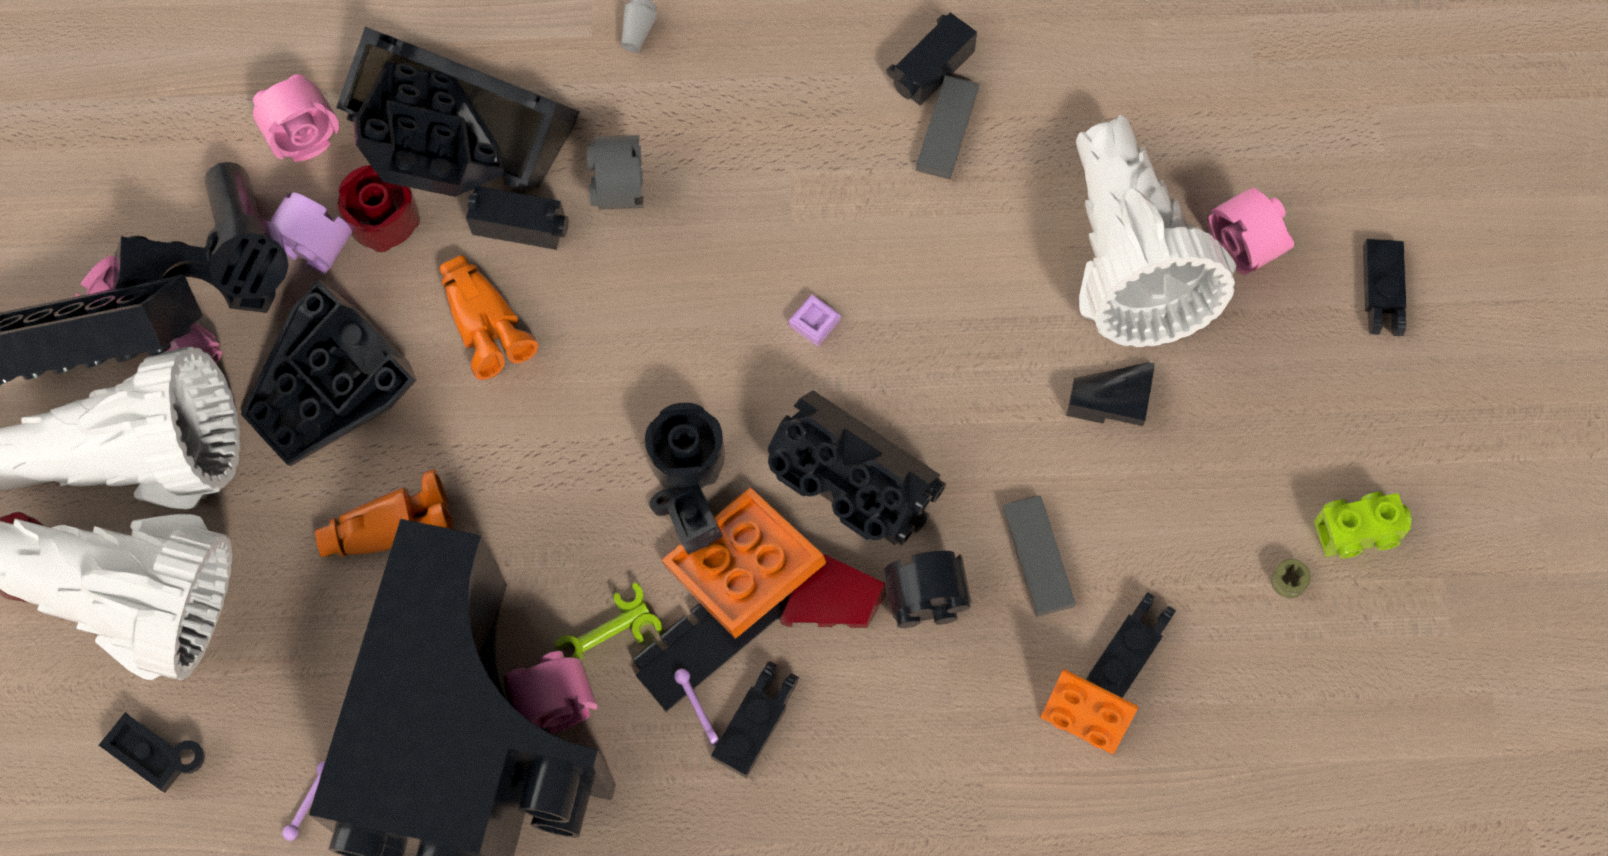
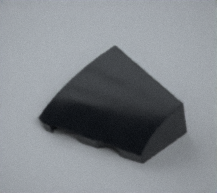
(1113, 395)

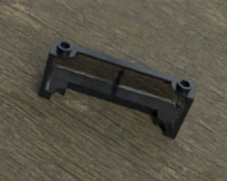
(521, 122)

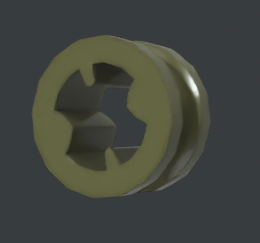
(1287, 590)

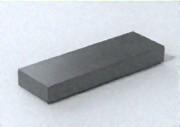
(947, 127)
(1038, 556)

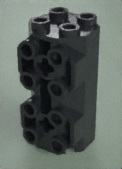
(865, 476)

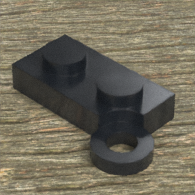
(690, 516)
(149, 753)

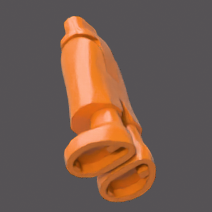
(483, 317)
(374, 524)

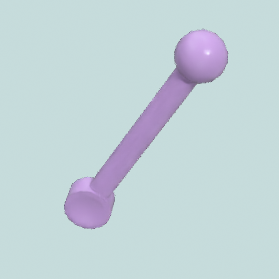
(682, 677)
(291, 831)

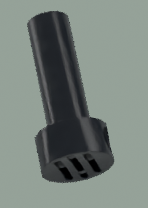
(243, 247)

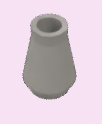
(637, 23)

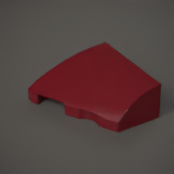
(835, 597)

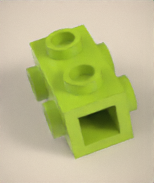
(1362, 524)

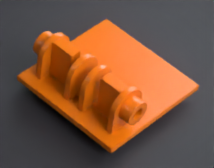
(1089, 711)

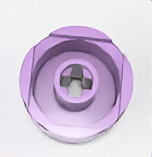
(310, 232)

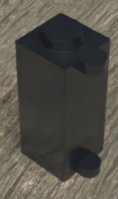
(932, 58)
(516, 217)

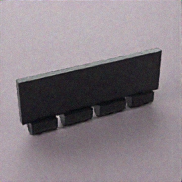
(694, 648)

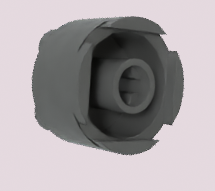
(617, 172)

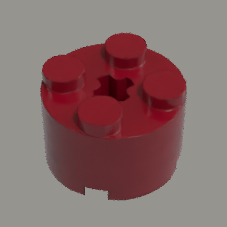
(376, 210)

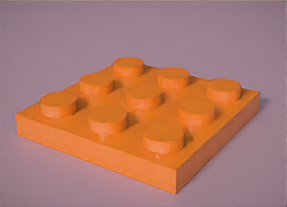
(749, 566)

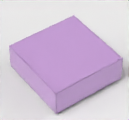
(814, 320)

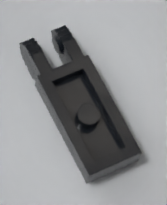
(1384, 284)
(1129, 649)
(753, 723)

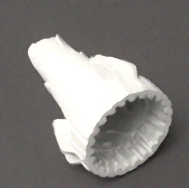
(1149, 268)
(160, 428)
(142, 593)

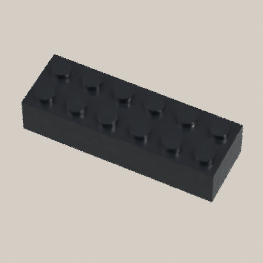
(95, 328)

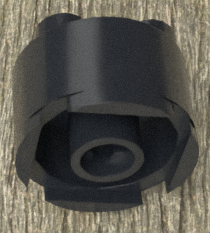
(680, 426)
(928, 588)

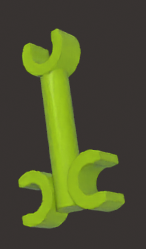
(634, 615)

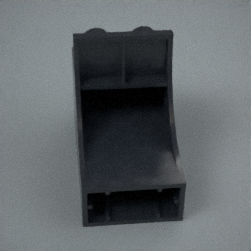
(425, 738)

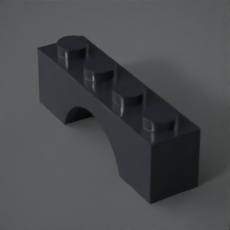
(147, 260)

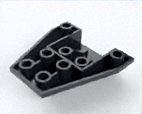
(425, 133)
(324, 377)

